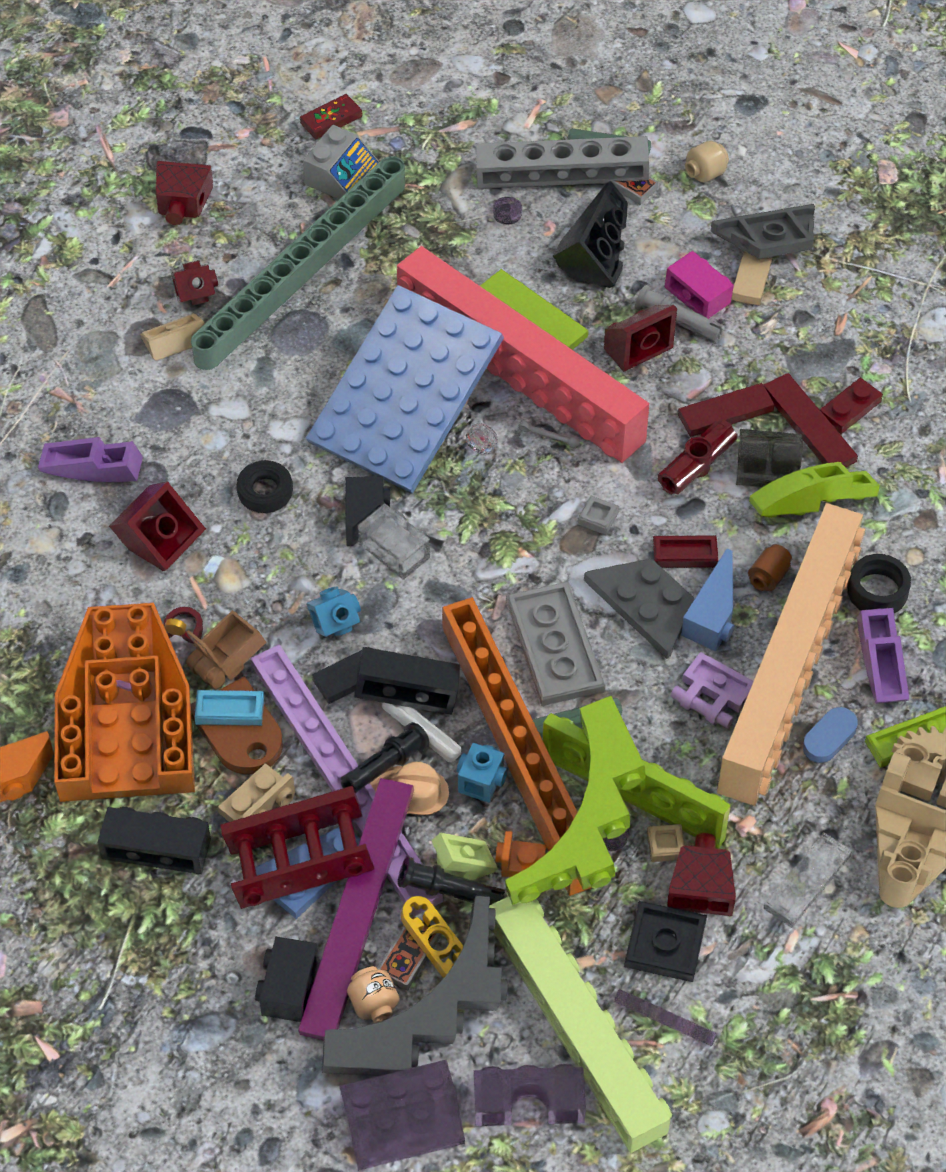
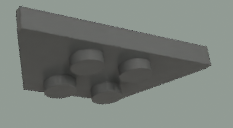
(770, 232)
(645, 599)

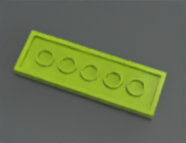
(659, 794)

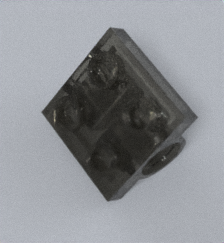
(767, 456)

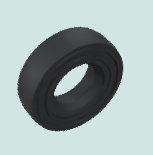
(264, 502)

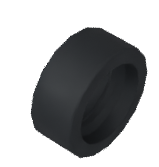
(881, 565)

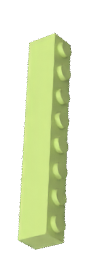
(581, 1023)

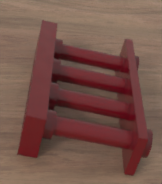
(291, 821)

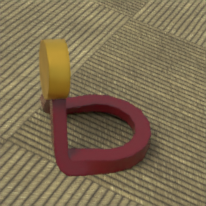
(178, 627)

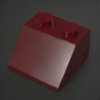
(641, 336)
(158, 526)

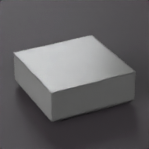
(598, 515)

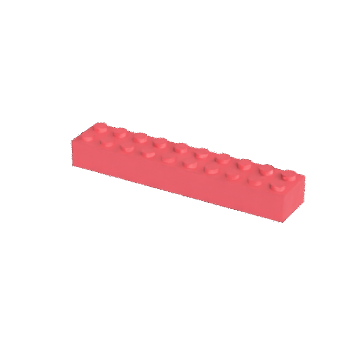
(537, 361)

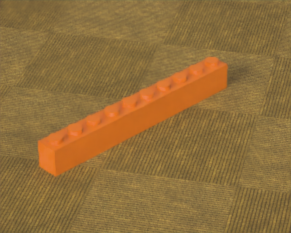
(510, 723)

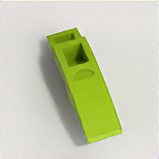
(806, 488)

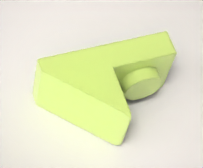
(463, 856)

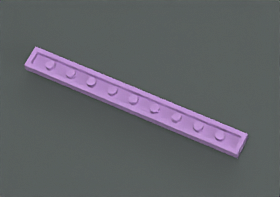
(326, 749)

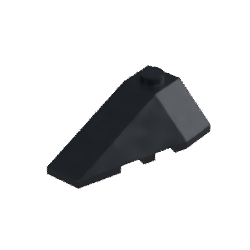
(594, 241)

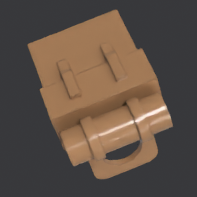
(224, 650)

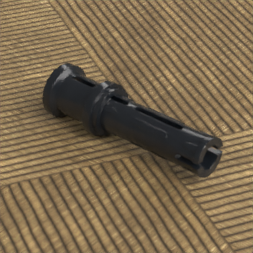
(394, 752)
(437, 881)

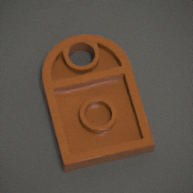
(235, 742)

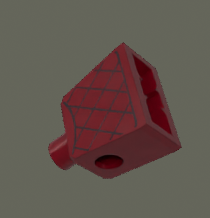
(182, 189)
(703, 879)

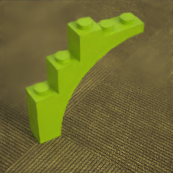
(602, 814)

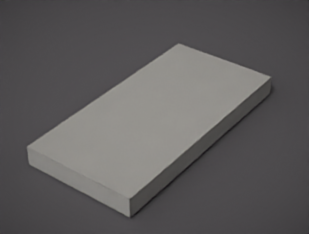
(555, 643)

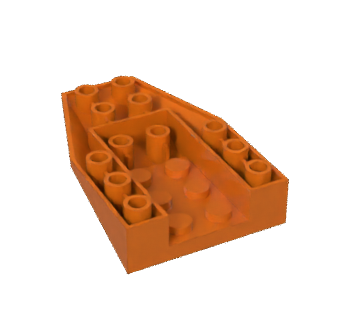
(117, 738)

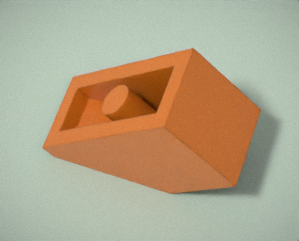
(23, 765)

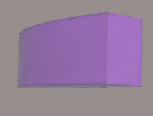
(91, 460)
(883, 655)

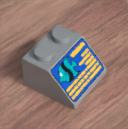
(337, 162)

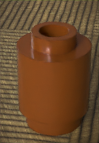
(770, 568)

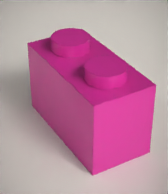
(698, 285)

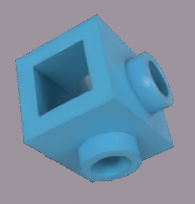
(334, 611)
(481, 772)

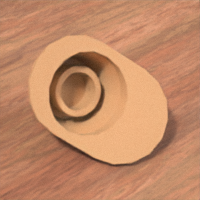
(429, 786)

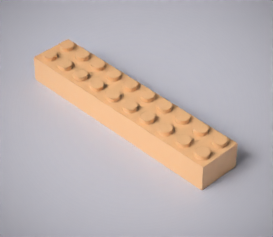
(791, 656)

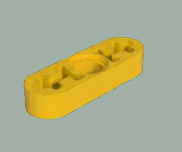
(415, 925)

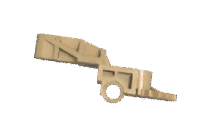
(909, 830)

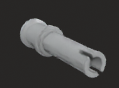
(685, 317)

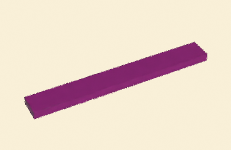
(356, 911)

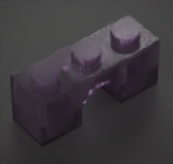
(557, 1088)

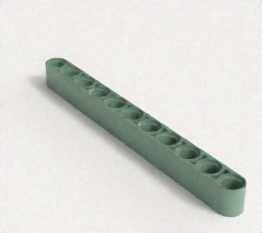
(297, 263)

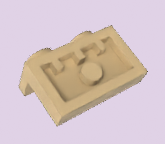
(258, 794)

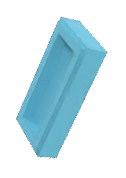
(229, 707)

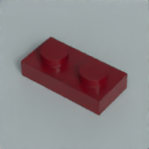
(851, 405)

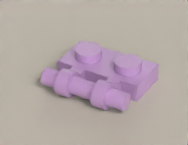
(716, 681)

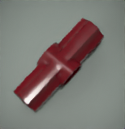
(697, 457)

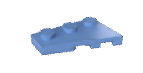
(299, 902)

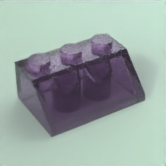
(402, 1114)

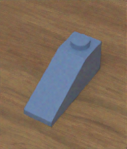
(712, 610)

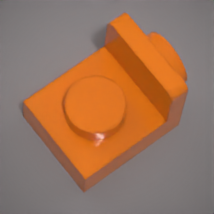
(517, 855)

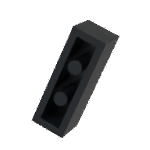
(407, 680)
(154, 840)

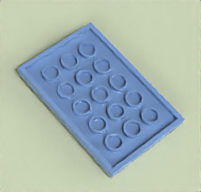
(405, 388)

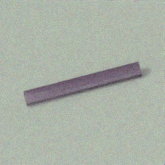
(665, 1017)

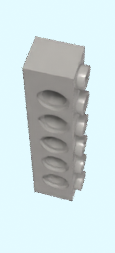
(562, 162)

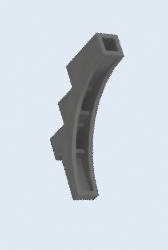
(434, 1019)

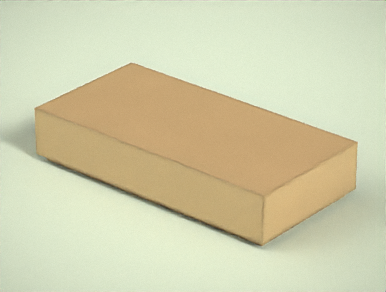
(751, 279)

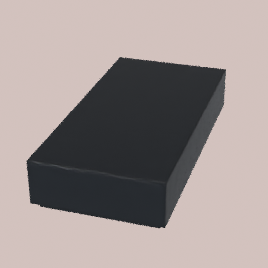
(338, 679)

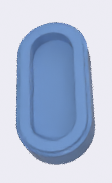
(830, 734)

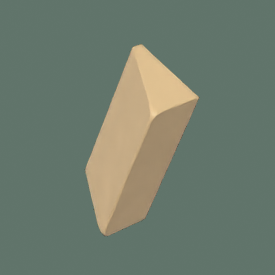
(172, 336)

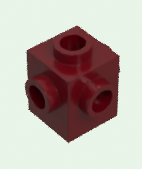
(183, 282)

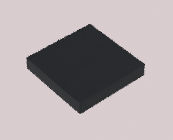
(665, 941)

